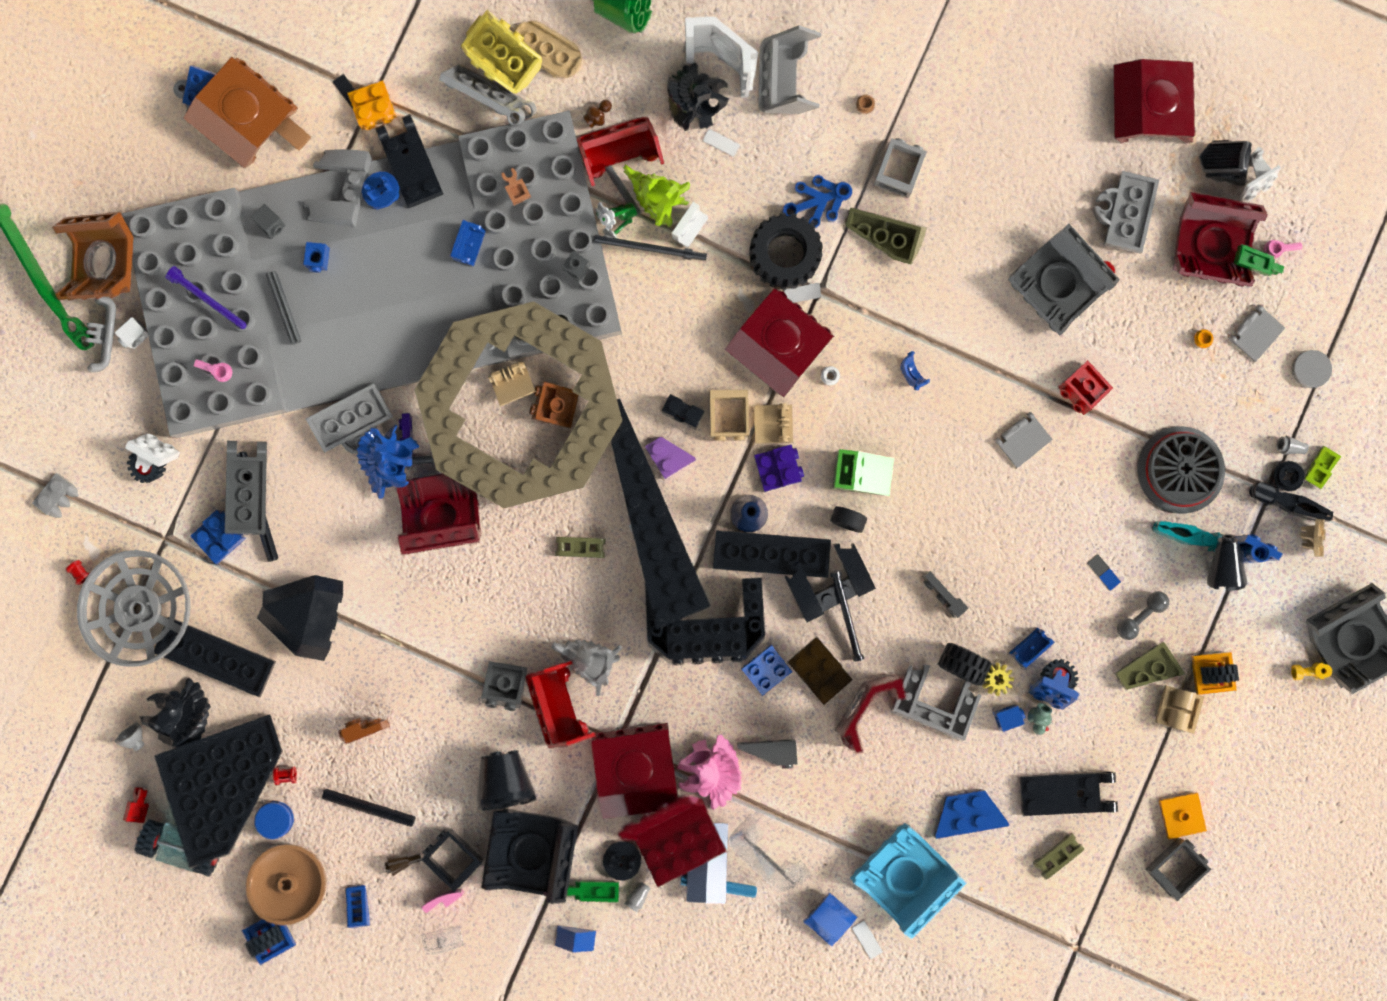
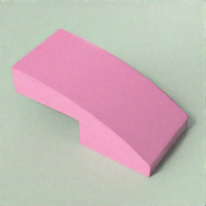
(446, 898)

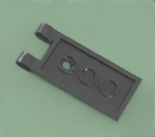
(245, 498)

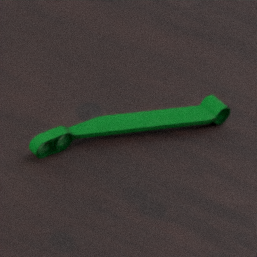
(39, 279)

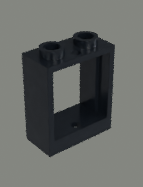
(440, 871)

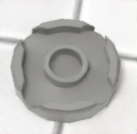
(1312, 369)

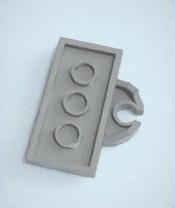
(1128, 211)
(349, 419)

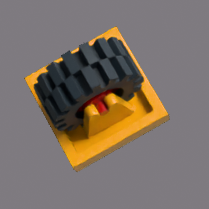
(1214, 673)

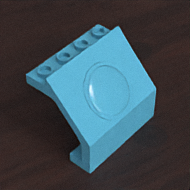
(908, 879)

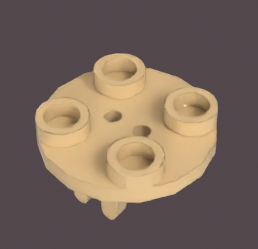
(1314, 537)

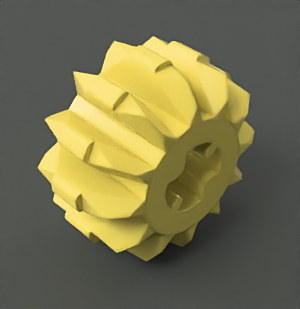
(1003, 676)

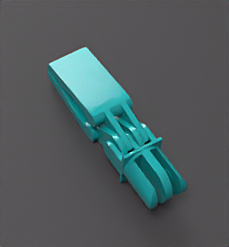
(1196, 536)

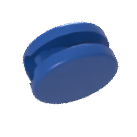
(274, 820)

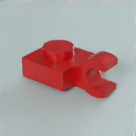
(137, 809)

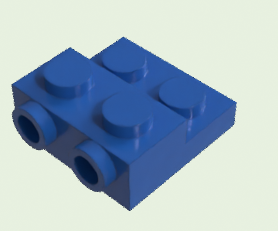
(212, 537)

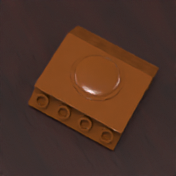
(239, 111)

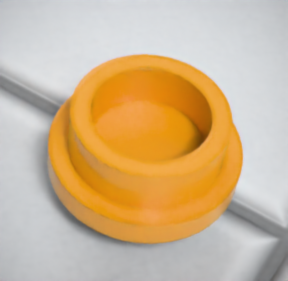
(1203, 338)

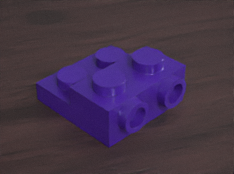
(779, 468)

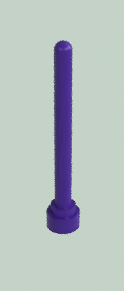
(175, 275)

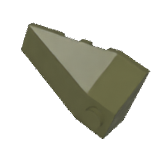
(892, 236)

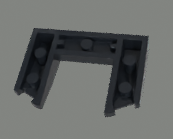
(814, 604)

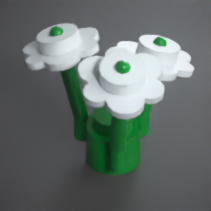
(624, 212)

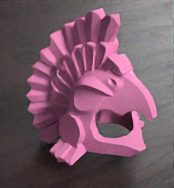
(715, 771)

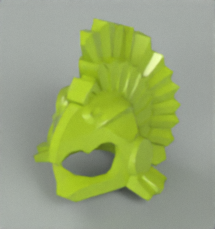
(657, 194)

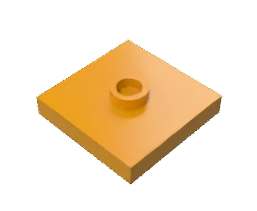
(1182, 815)

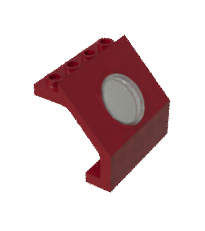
(848, 724)

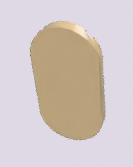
(558, 53)

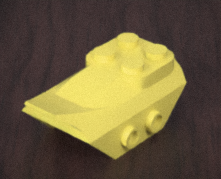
(501, 53)

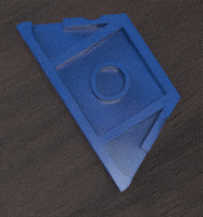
(969, 814)

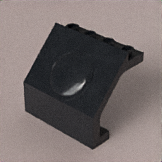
(530, 854)

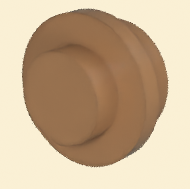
(865, 104)

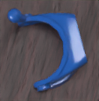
(908, 366)

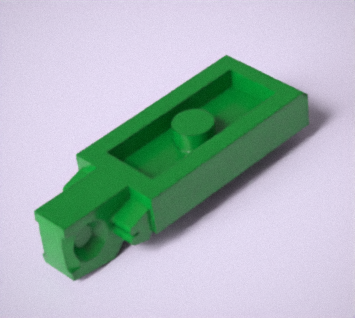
(1257, 261)
(595, 891)

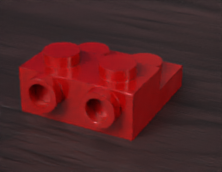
(1085, 388)

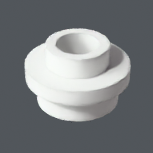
(830, 369)

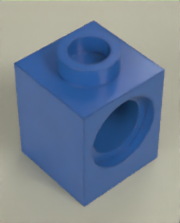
(313, 249)
(1009, 717)

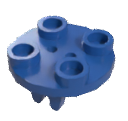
(388, 186)

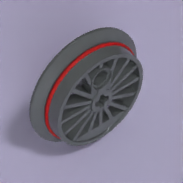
(1180, 501)

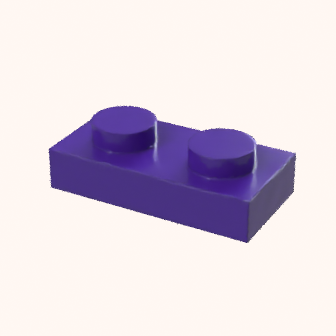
(405, 425)

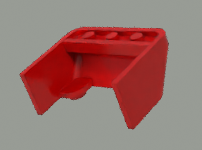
(618, 145)
(555, 707)

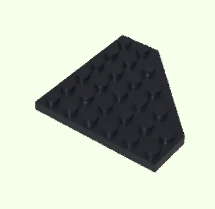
(217, 785)

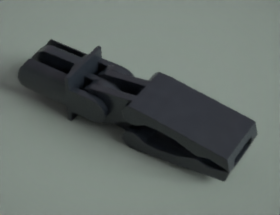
(1286, 501)

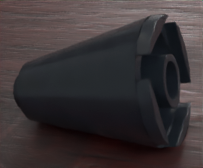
(1227, 565)

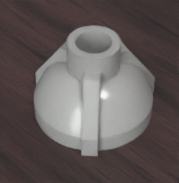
(131, 737)

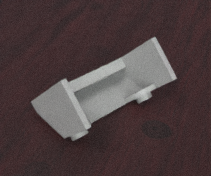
(779, 71)

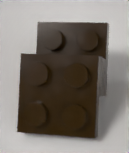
(820, 670)

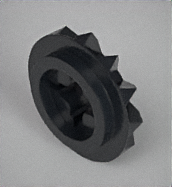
(1296, 479)

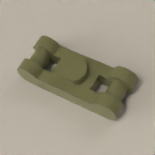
(580, 547)
(1058, 856)

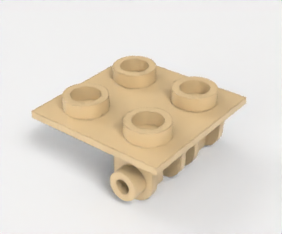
(511, 383)
(773, 423)

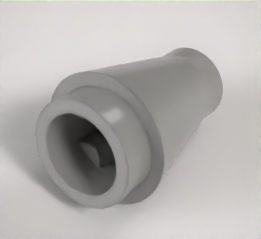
(1289, 445)
(637, 897)

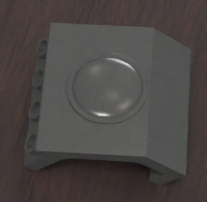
(1063, 279)
(1353, 638)

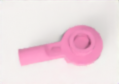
(1276, 247)
(221, 372)

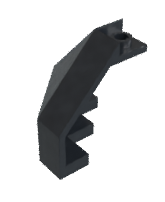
(303, 614)

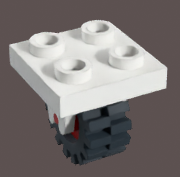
(149, 457)

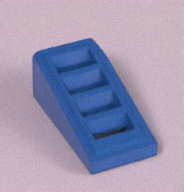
(351, 923)

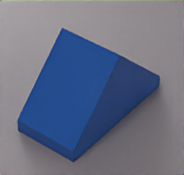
(575, 939)

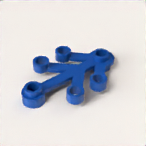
(820, 199)

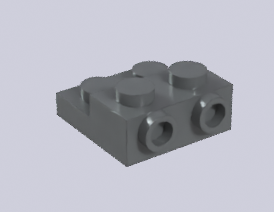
(504, 686)

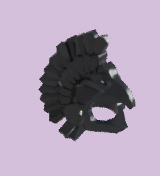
(691, 94)
(181, 715)

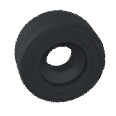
(848, 519)

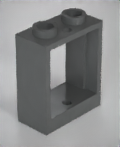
(1191, 880)

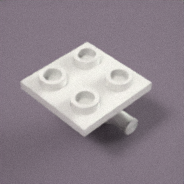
(1263, 174)

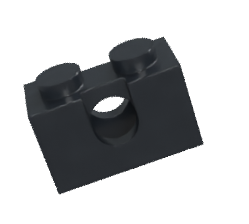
(691, 414)

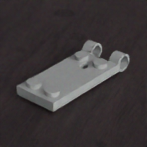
(488, 93)

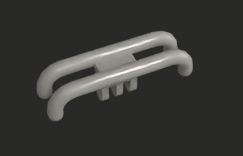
(103, 334)

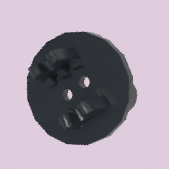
(631, 862)

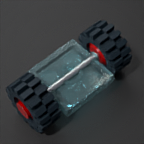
(166, 840)

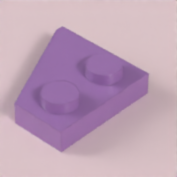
(668, 456)

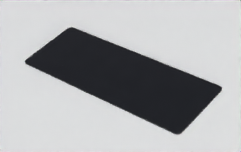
(344, 87)

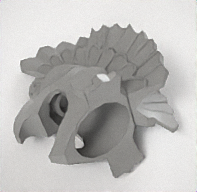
(589, 660)

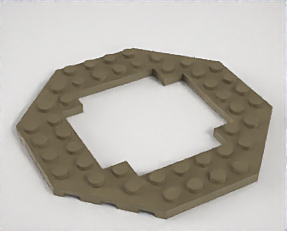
(454, 364)

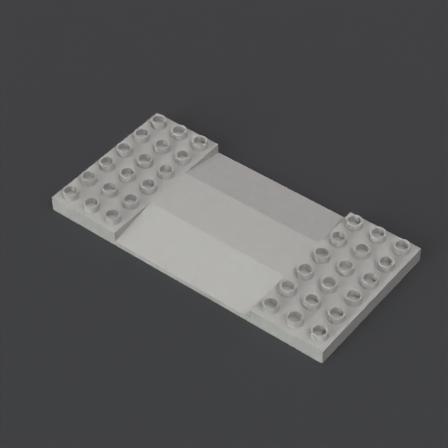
(386, 279)

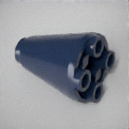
(746, 522)

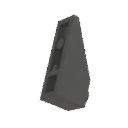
(777, 752)

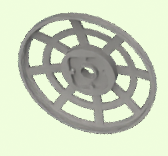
(125, 604)

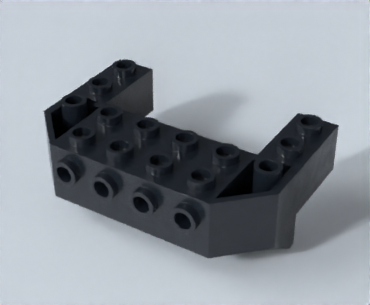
(713, 638)

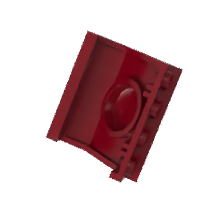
(1154, 99)
(1210, 235)
(779, 342)
(437, 514)
(634, 770)

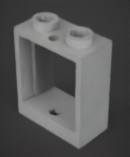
(892, 184)

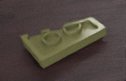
(1150, 667)

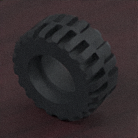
(785, 226)

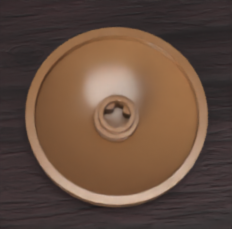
(286, 884)

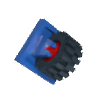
(1056, 685)
(267, 940)

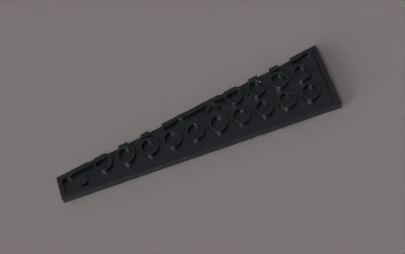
(664, 561)

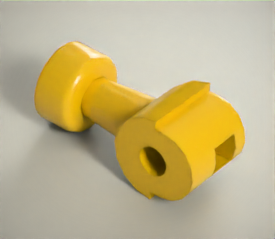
(1318, 671)

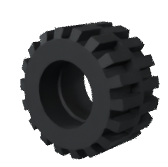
(964, 664)

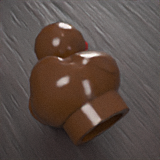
(595, 114)

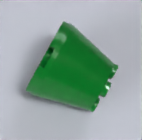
(627, 14)

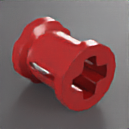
(77, 572)
(285, 775)

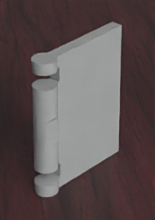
(1257, 333)
(1023, 440)

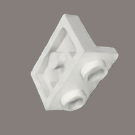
(689, 225)

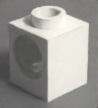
(131, 333)

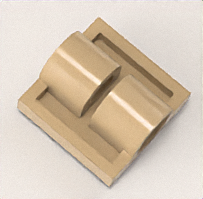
(1179, 709)

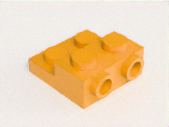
(372, 105)

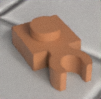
(516, 189)

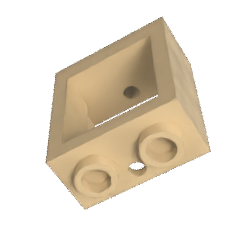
(729, 395)

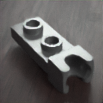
(955, 606)

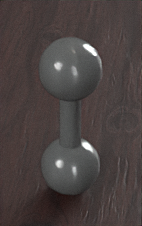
(1129, 628)

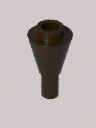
(397, 864)

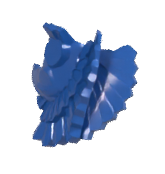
(385, 459)

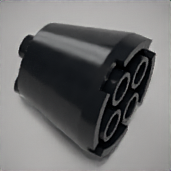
(503, 782)

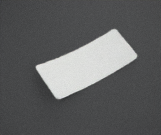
(804, 292)

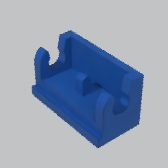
(468, 243)
(1031, 647)

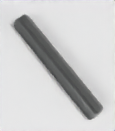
(283, 307)

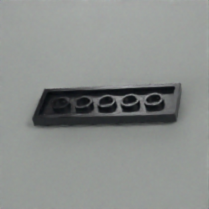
(771, 553)
(218, 659)

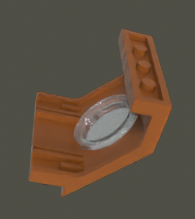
(99, 256)

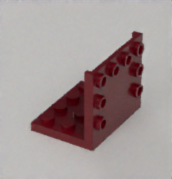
(675, 838)

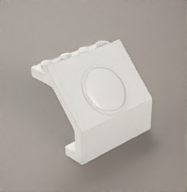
(711, 35)

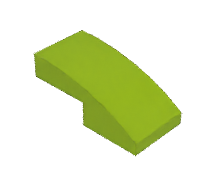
(1321, 467)

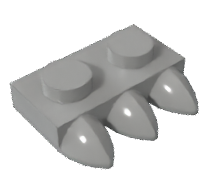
(54, 495)

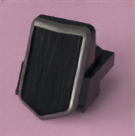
(1226, 161)

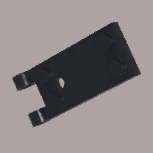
(411, 170)
(1058, 794)

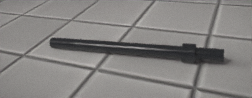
(687, 253)

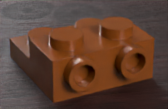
(554, 405)
(358, 729)

